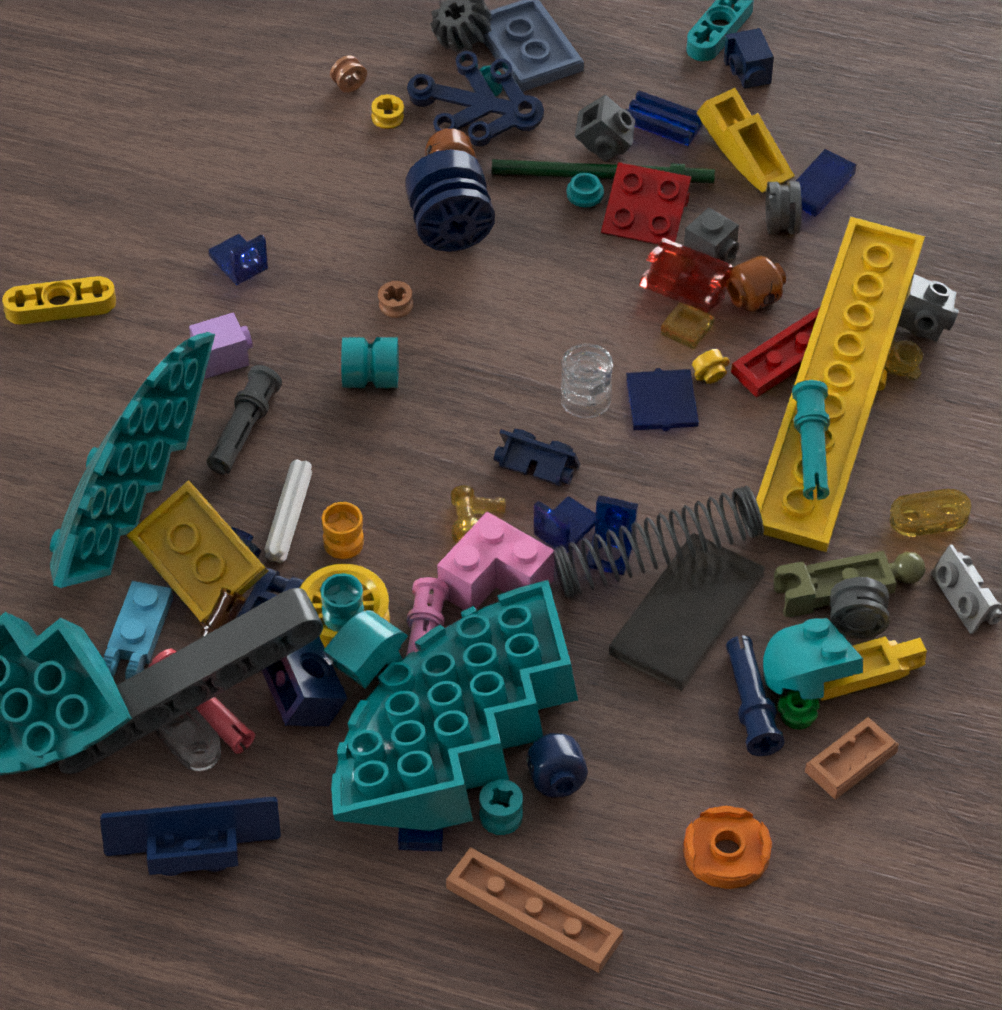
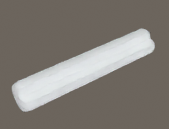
(288, 511)

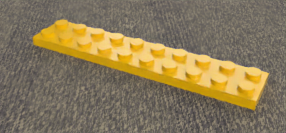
(849, 356)

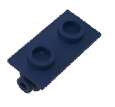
(523, 449)

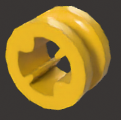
(387, 102)

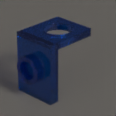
(239, 259)
(610, 515)
(564, 524)

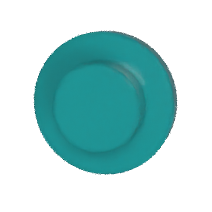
(585, 190)

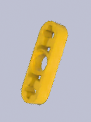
(35, 313)

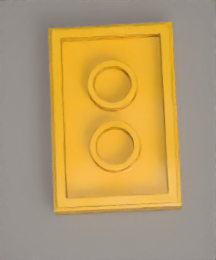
(196, 550)

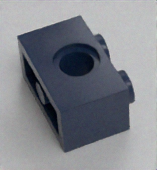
(306, 687)

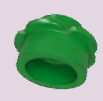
(797, 717)

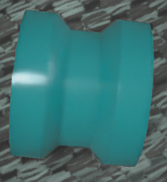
(496, 817)

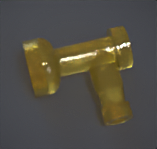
(467, 505)

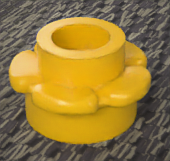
(710, 366)

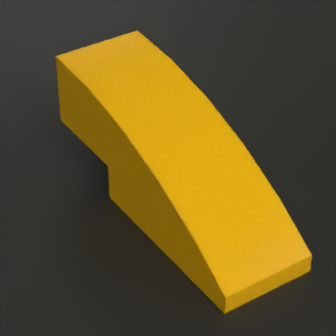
(744, 140)

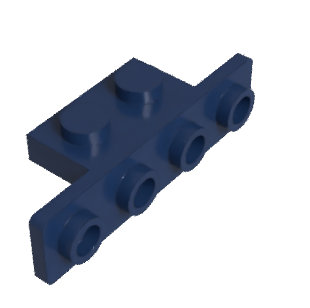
(190, 835)

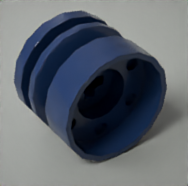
(449, 200)

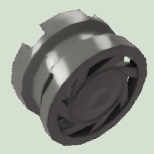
(783, 207)
(859, 607)

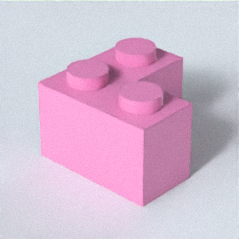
(492, 558)

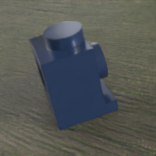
(749, 57)

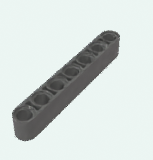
(207, 670)

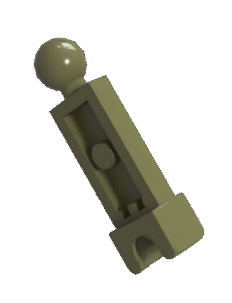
(811, 584)

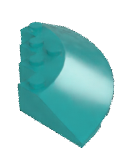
(129, 465)
(52, 695)
(450, 712)

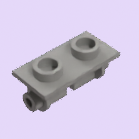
(963, 590)

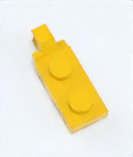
(882, 663)

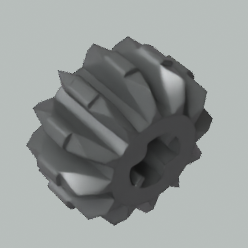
(461, 23)

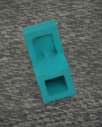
(365, 647)

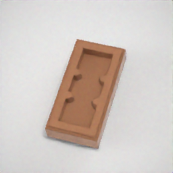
(851, 758)

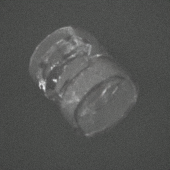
(586, 380)

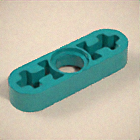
(697, 45)

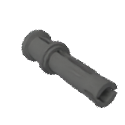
(249, 407)

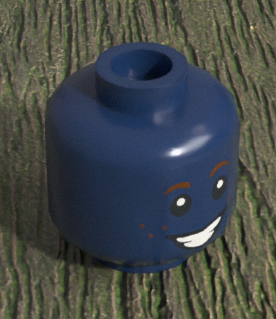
(557, 765)

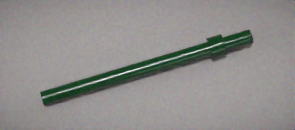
(602, 171)

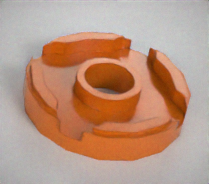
(722, 868)

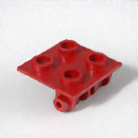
(646, 204)

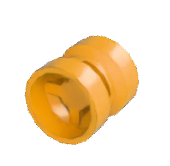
(342, 530)

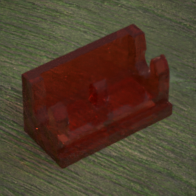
(686, 275)

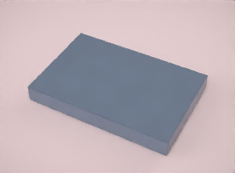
(532, 44)

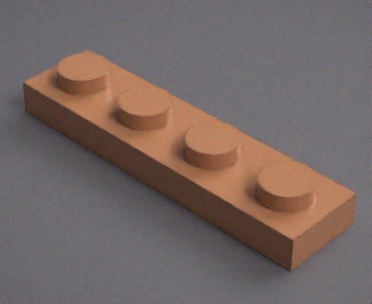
(534, 909)

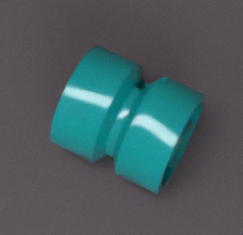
(370, 362)

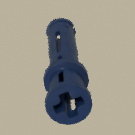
(756, 710)

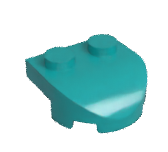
(807, 657)

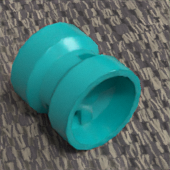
(341, 600)

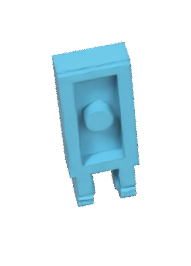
(138, 627)

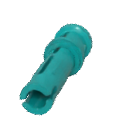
(812, 423)

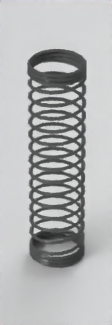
(748, 510)

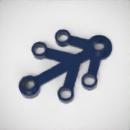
(481, 102)

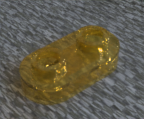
(929, 511)

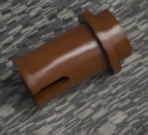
(223, 612)

